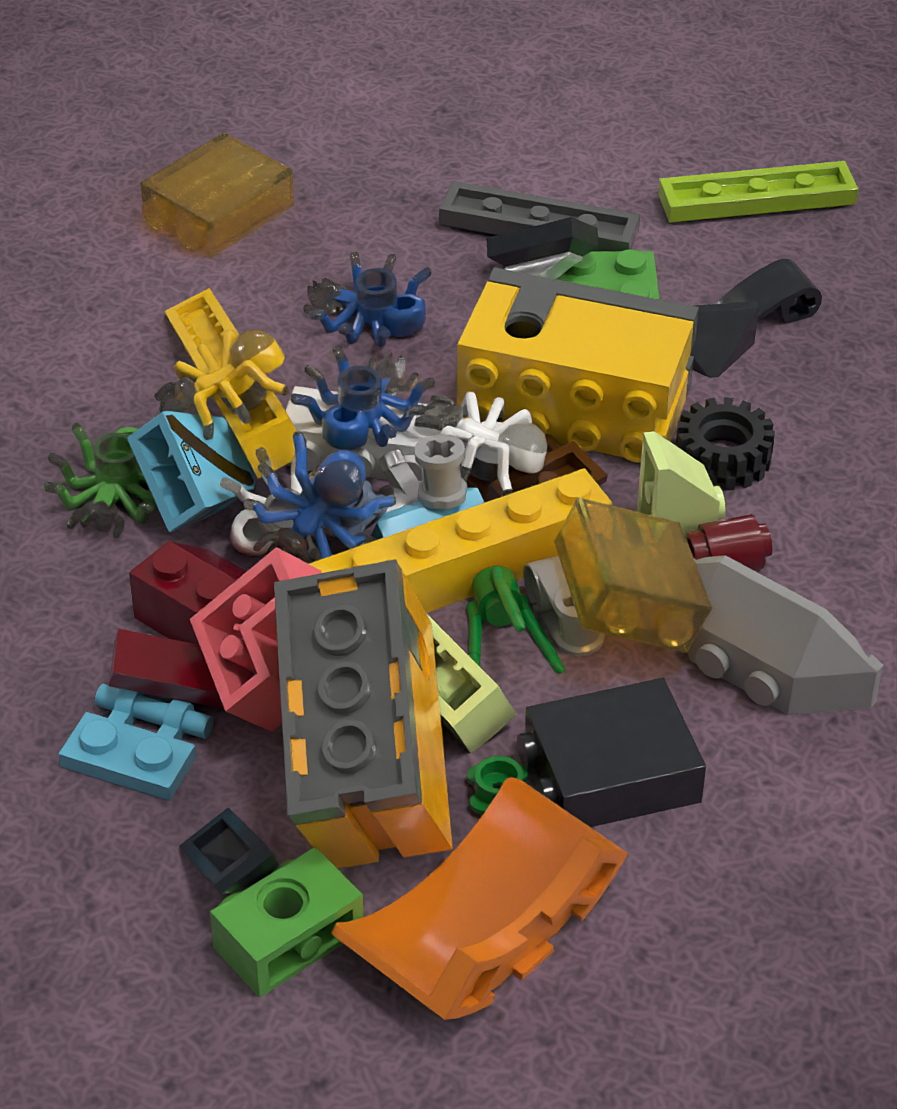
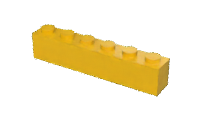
(450, 551)

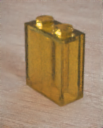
(217, 194)
(632, 575)

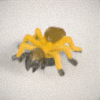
(236, 377)

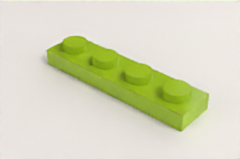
(757, 191)

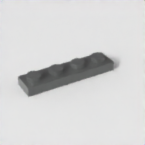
(506, 211)

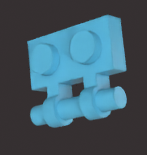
(131, 755)

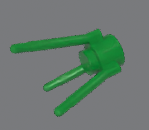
(501, 604)

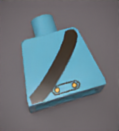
(187, 469)

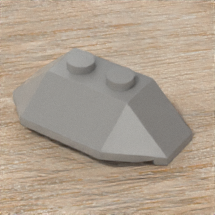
(779, 645)

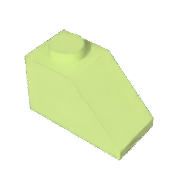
(676, 485)

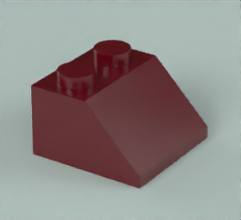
(177, 585)

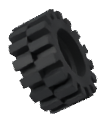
(730, 424)

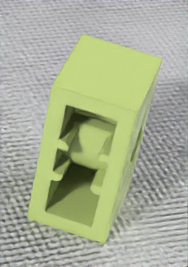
(468, 698)

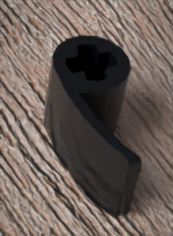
(779, 288)

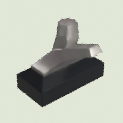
(544, 248)

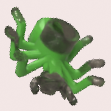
(114, 475)

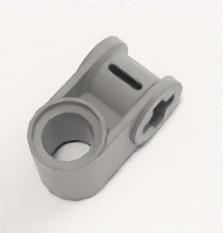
(548, 587)

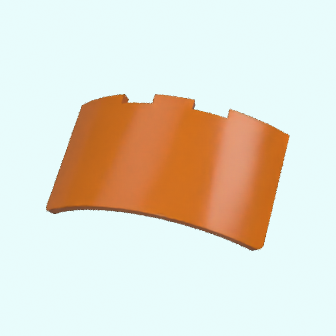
(489, 904)

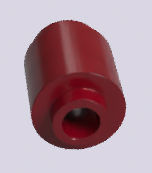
(736, 538)

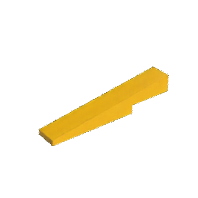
(205, 321)

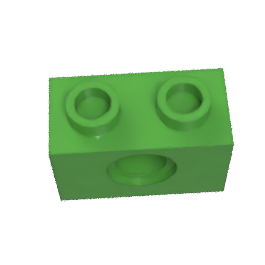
(284, 920)

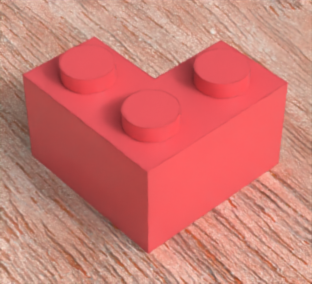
(241, 639)

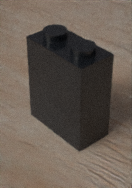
(613, 753)

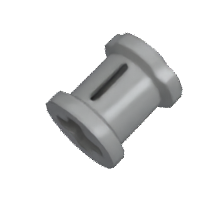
(441, 471)

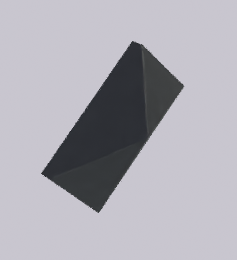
(723, 335)
(229, 853)

